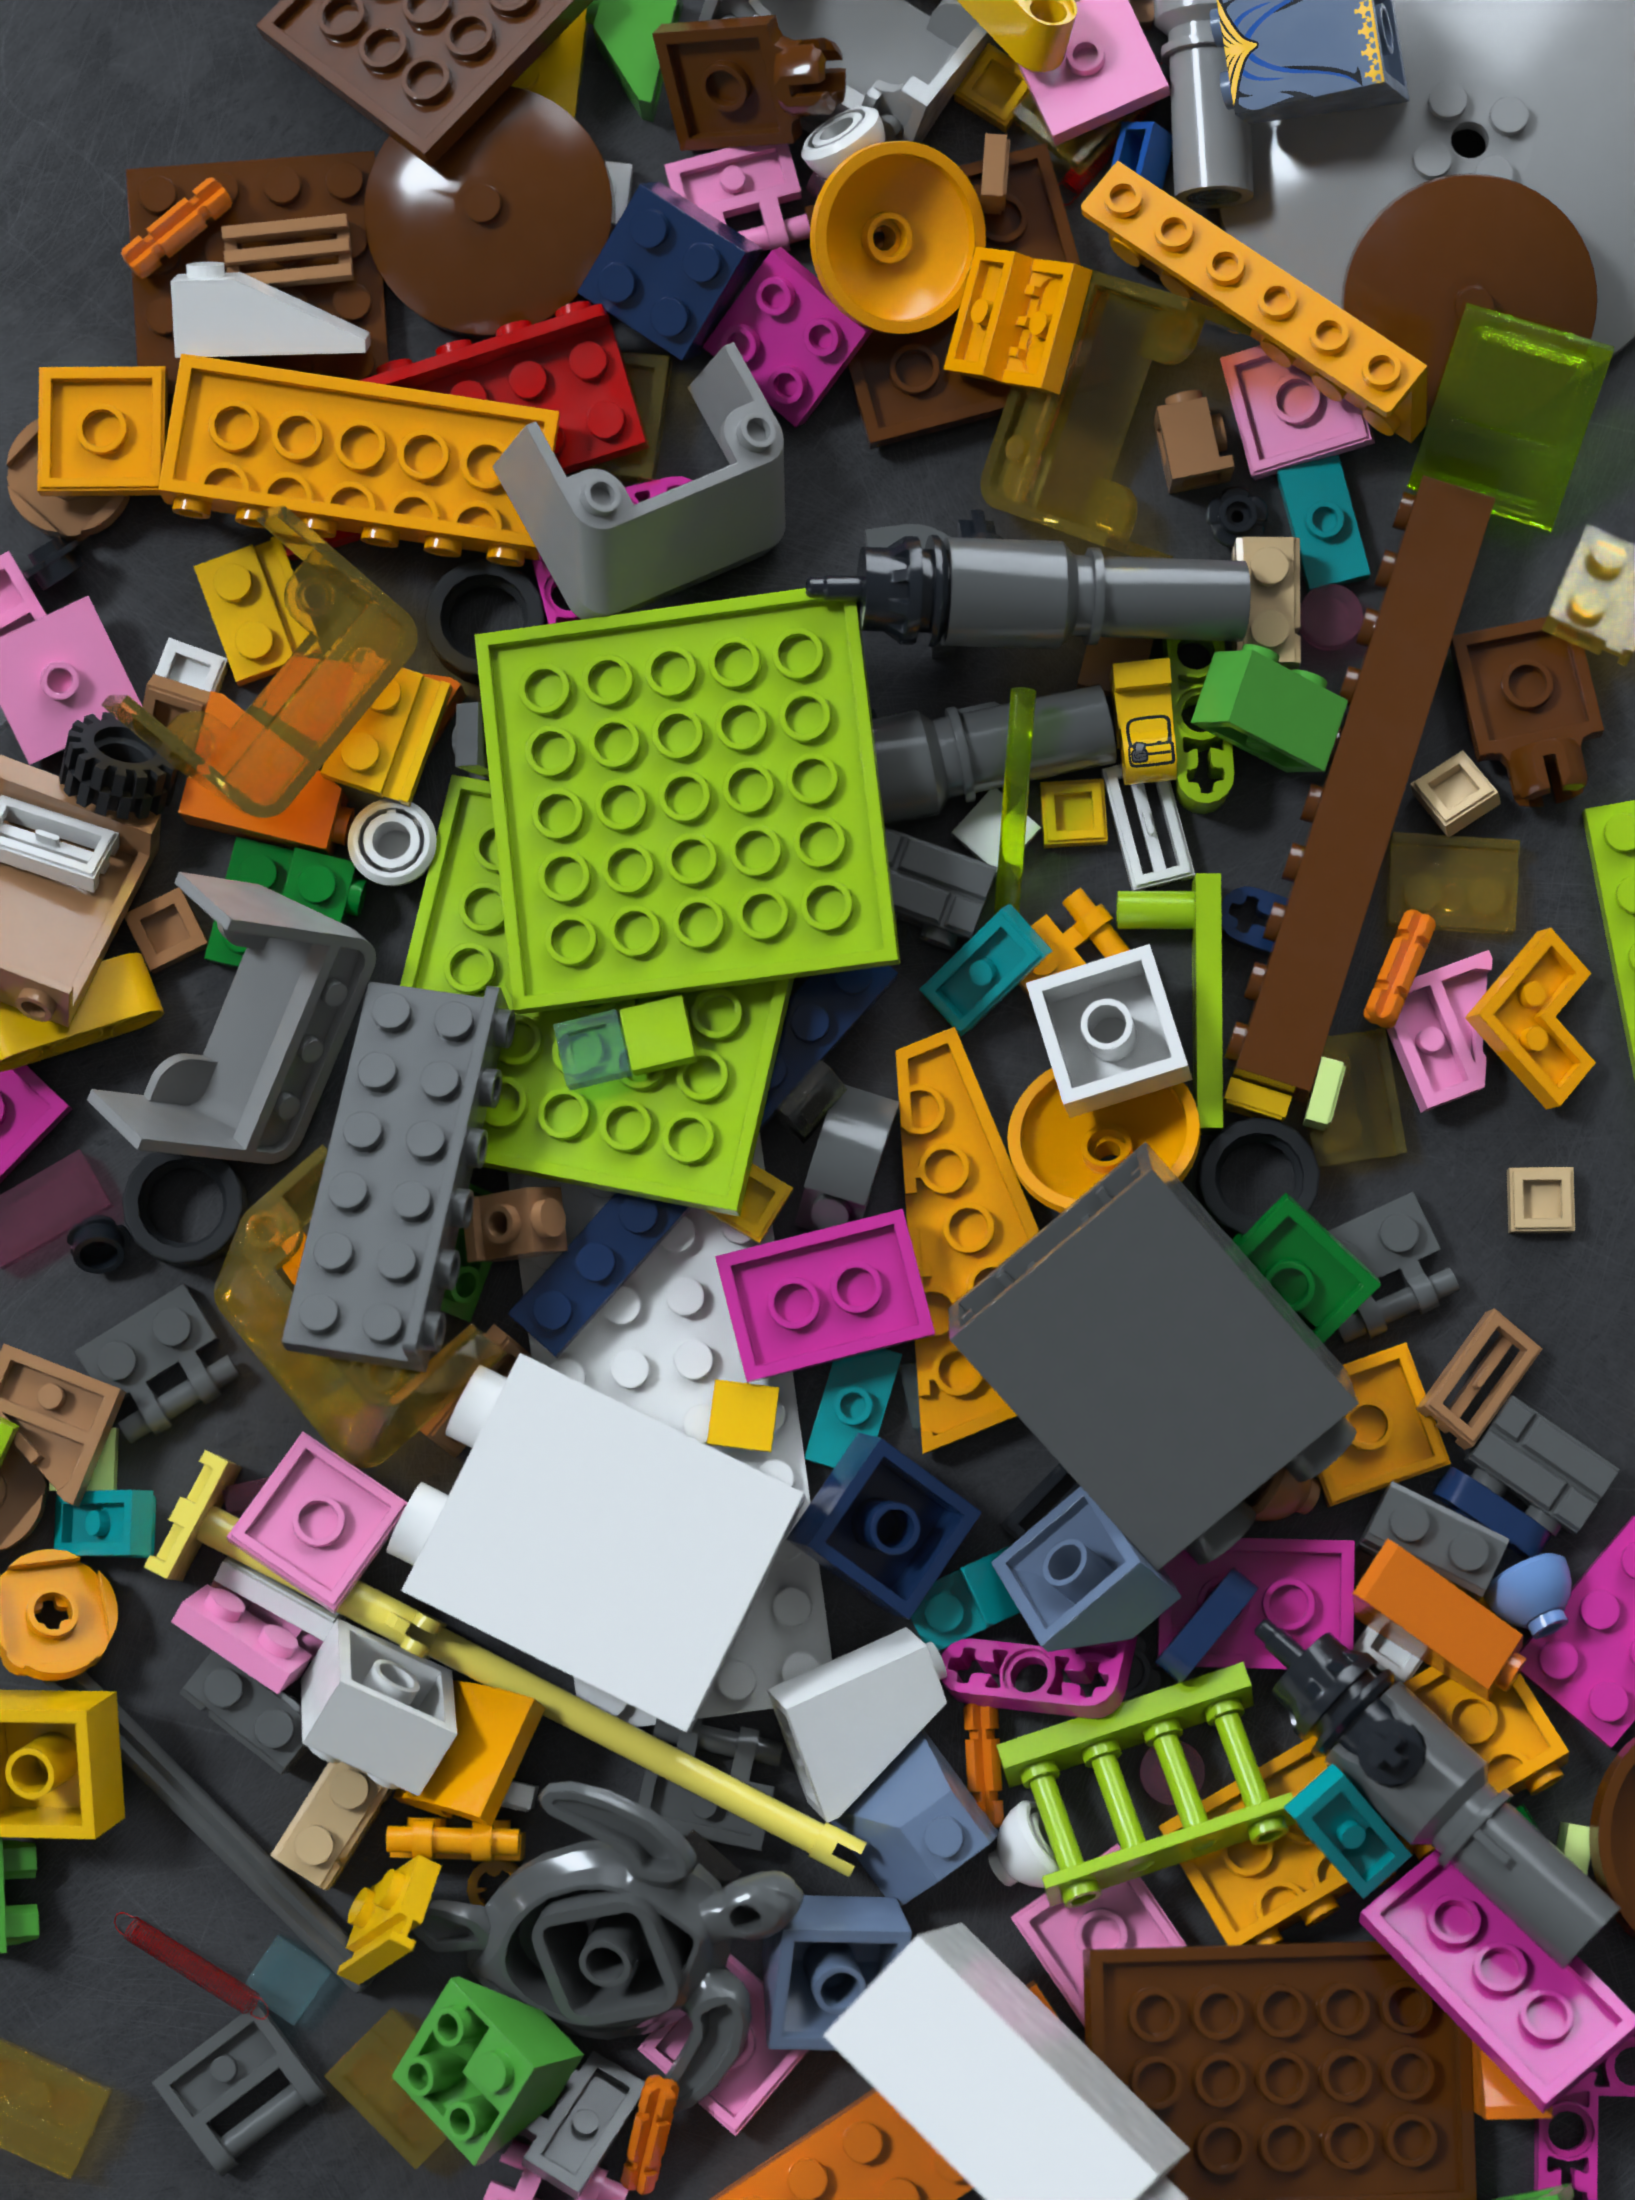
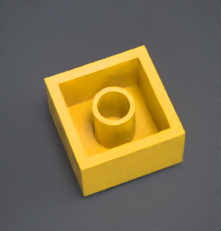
(59, 1764)

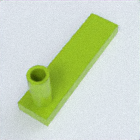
(1201, 913)

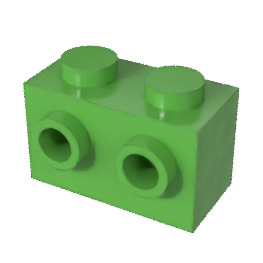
(1270, 709)

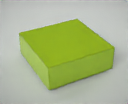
(658, 1035)

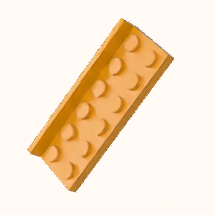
(1284, 314)
(346, 457)
(1273, 1885)

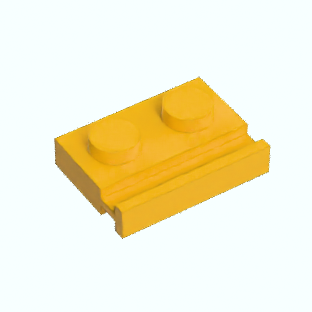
(250, 608)
(392, 739)
(385, 1917)

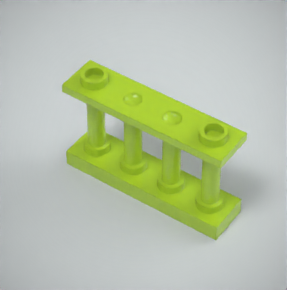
(1098, 1743)

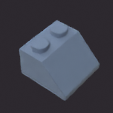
(826, 1964)

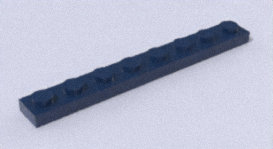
(633, 1226)

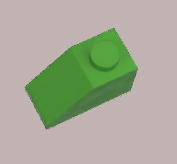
(627, 45)

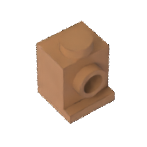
(1191, 443)
(516, 1225)

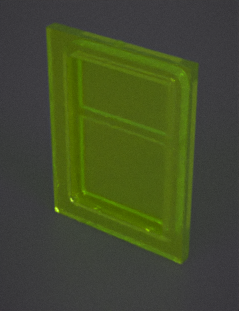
(1512, 413)

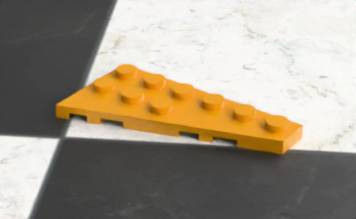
(961, 1221)

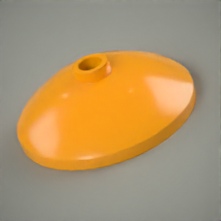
(929, 232)
(1061, 1155)

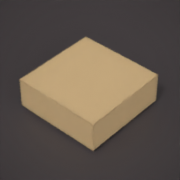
(1455, 793)
(1541, 1200)

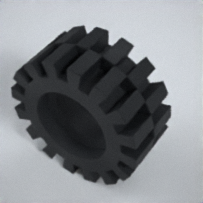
(115, 769)

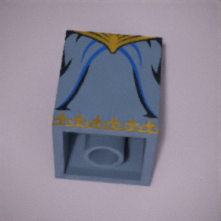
(1308, 57)

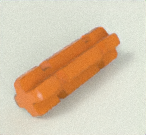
(176, 227)
(1399, 969)
(983, 1760)
(649, 2134)

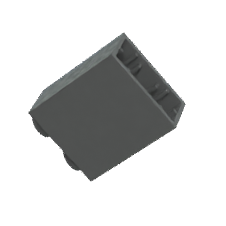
(1156, 1363)

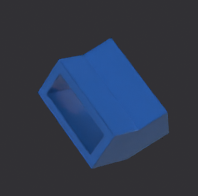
(1154, 153)

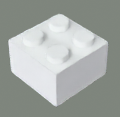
(1109, 1031)
(377, 1708)

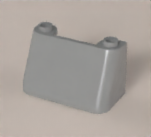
(890, 50)

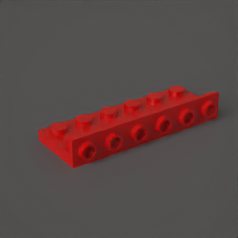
(552, 365)

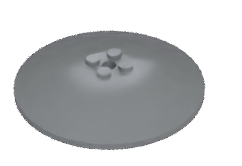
(1530, 76)

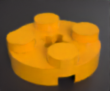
(80, 1641)

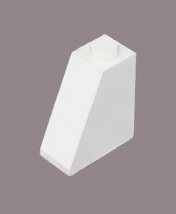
(857, 1716)

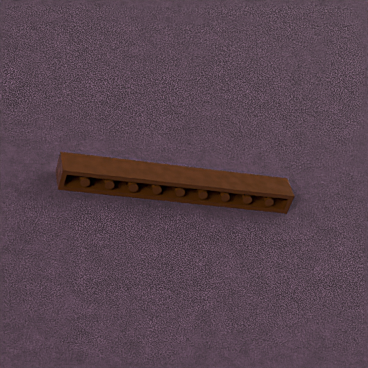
(1362, 788)

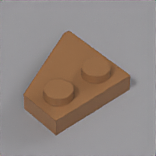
(60, 1418)

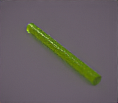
(1015, 797)

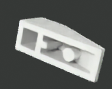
(245, 317)

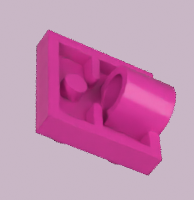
(789, 336)

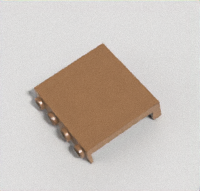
(58, 932)

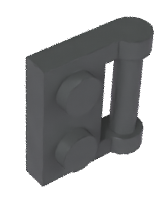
(225, 2071)

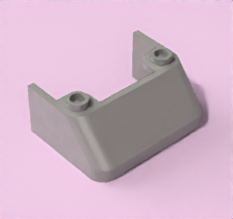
(627, 555)
(270, 1042)

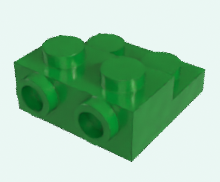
(307, 877)
(1307, 1266)

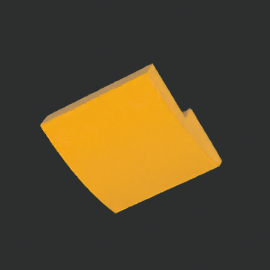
(1018, 320)
(483, 1757)

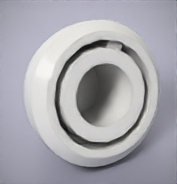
(841, 138)
(392, 842)
(1023, 1848)

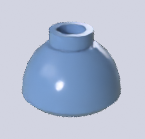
(1532, 1594)

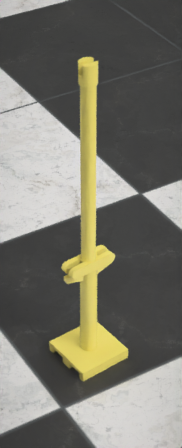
(202, 1520)

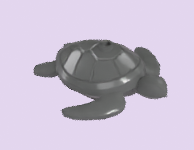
(621, 1934)

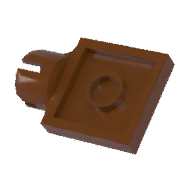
(744, 81)
(1528, 707)

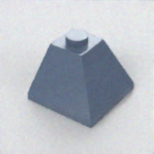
(1082, 1578)
(916, 1822)

